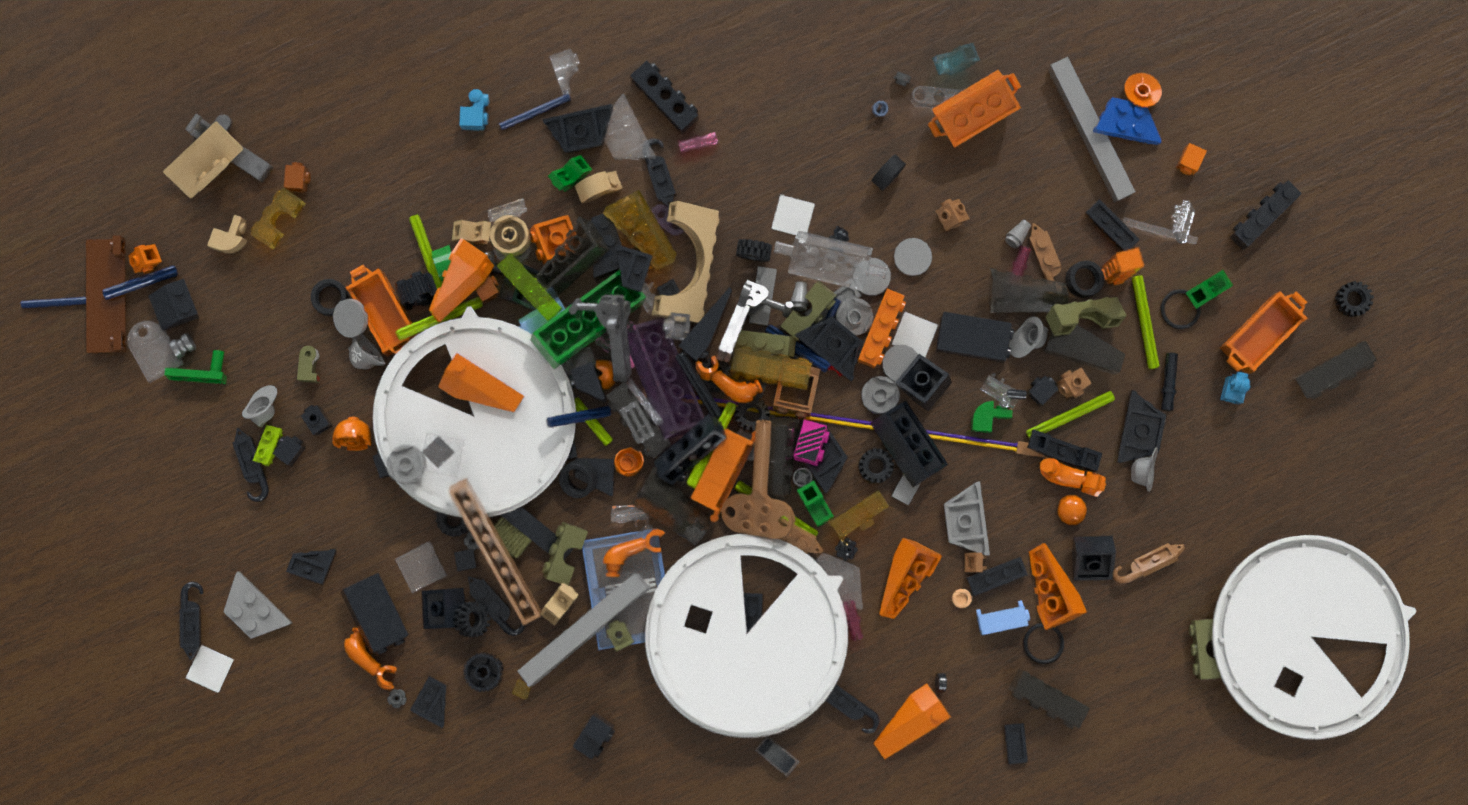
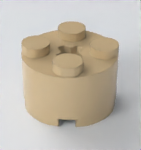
(500, 231)

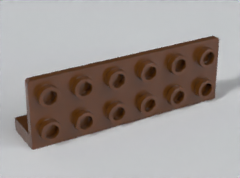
(105, 317)

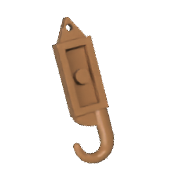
(1044, 252)
(802, 539)
(1150, 562)

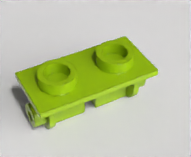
(267, 444)

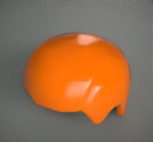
(606, 368)
(629, 462)
(1072, 510)

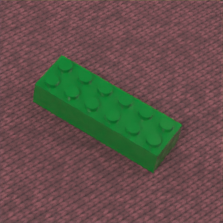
(570, 333)

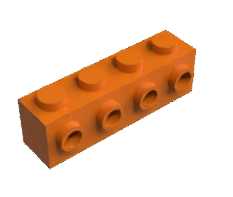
(1122, 266)
(879, 332)

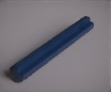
(140, 282)
(802, 351)
(579, 416)

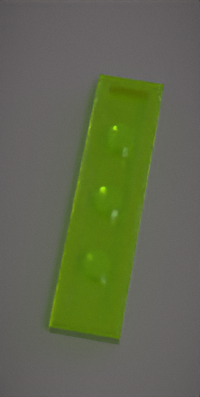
(529, 287)

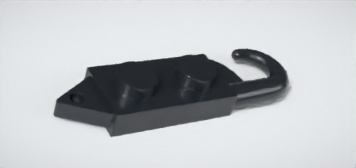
(660, 176)
(252, 471)
(495, 605)
(190, 621)
(852, 707)

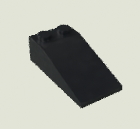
(700, 339)

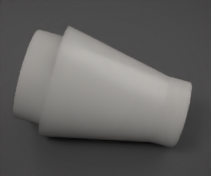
(1017, 235)
(798, 298)

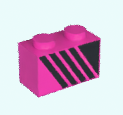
(811, 443)

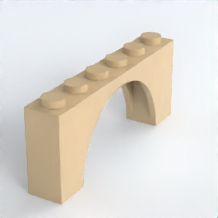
(700, 226)

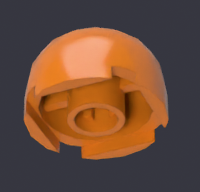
(352, 434)

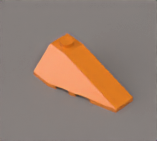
(465, 273)
(473, 384)
(908, 569)
(1056, 594)
(914, 719)

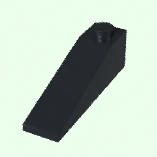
(533, 529)

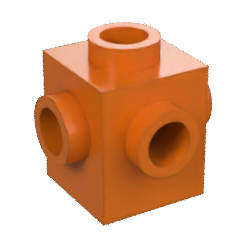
(144, 258)

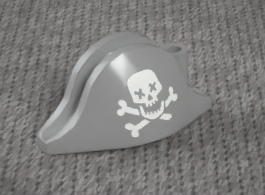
(364, 353)

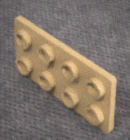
(203, 160)

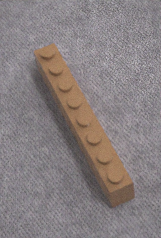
(494, 551)

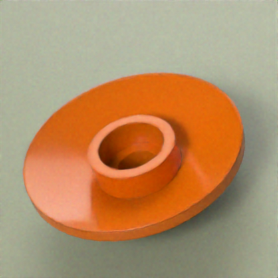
(1147, 85)

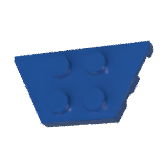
(1128, 122)

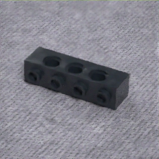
(650, 71)
(690, 449)

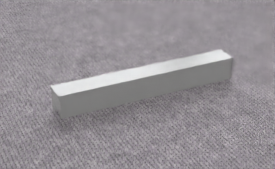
(1085, 121)
(583, 629)

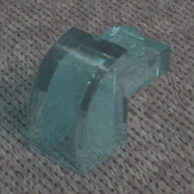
(956, 60)

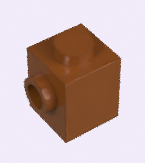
(296, 177)
(488, 289)

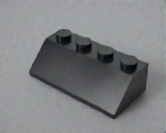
(909, 443)

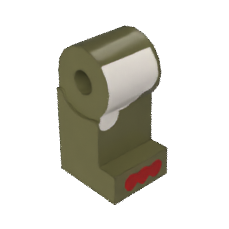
(307, 365)

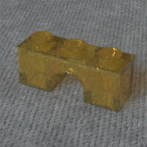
(283, 203)
(859, 514)

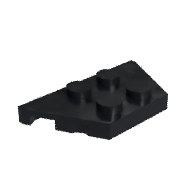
(581, 128)
(834, 344)
(1141, 429)
(831, 465)

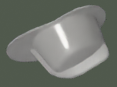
(1028, 337)
(260, 406)
(1143, 471)

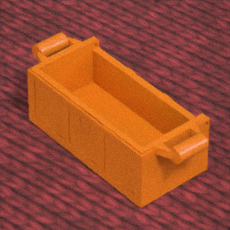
(976, 108)
(382, 307)
(1264, 332)
(723, 471)

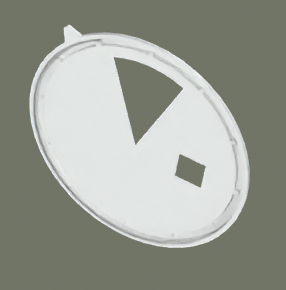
(504, 452)
(1298, 592)
(739, 679)

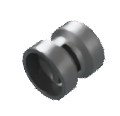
(181, 346)
(802, 477)

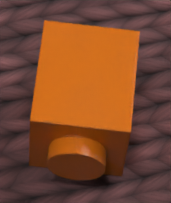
(1191, 159)

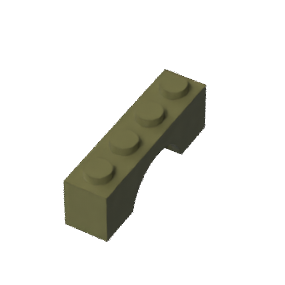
(1105, 312)

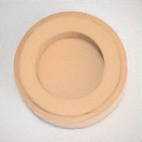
(961, 598)

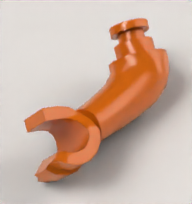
(735, 390)
(1067, 476)
(619, 553)
(357, 652)

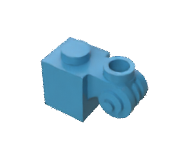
(475, 117)
(1235, 388)

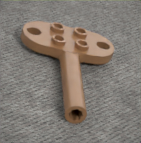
(757, 512)

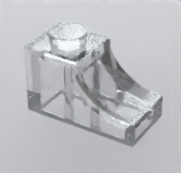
(565, 66)

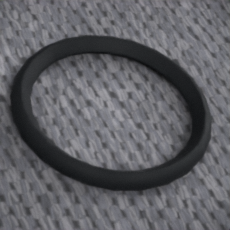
(1168, 321)
(1038, 660)

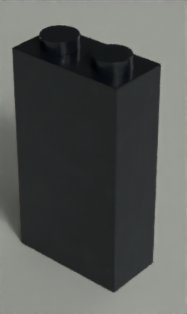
(974, 337)
(374, 614)

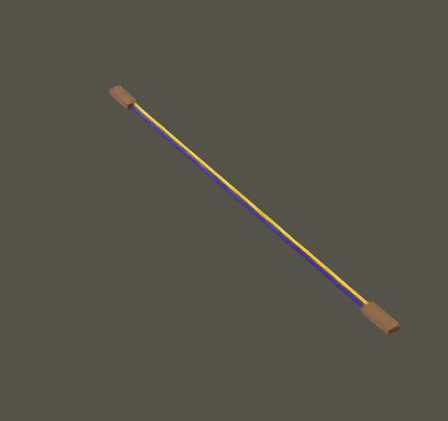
(1021, 446)

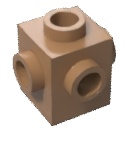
(952, 214)
(1073, 383)

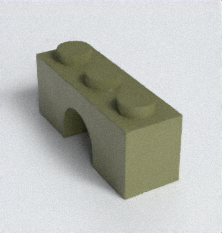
(820, 298)
(768, 342)
(567, 537)
(1204, 666)

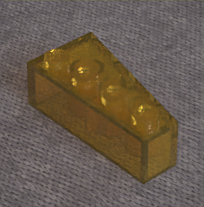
(641, 227)
(770, 368)

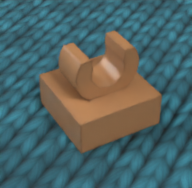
(974, 562)

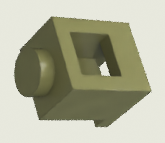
(625, 640)

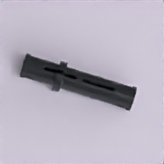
(1169, 382)

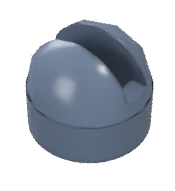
(883, 110)

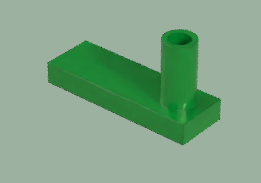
(214, 376)

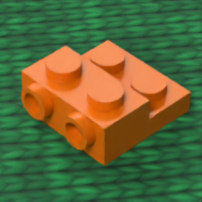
(550, 235)

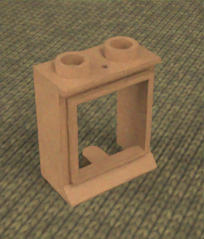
(800, 411)

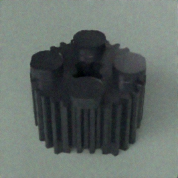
(417, 290)
(474, 676)

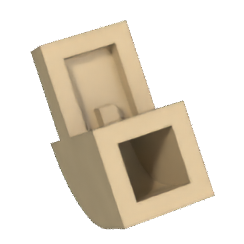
(598, 185)
(471, 232)
(229, 241)
(559, 604)

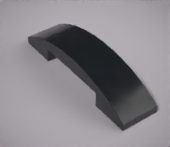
(1063, 451)

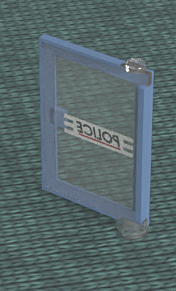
(646, 563)

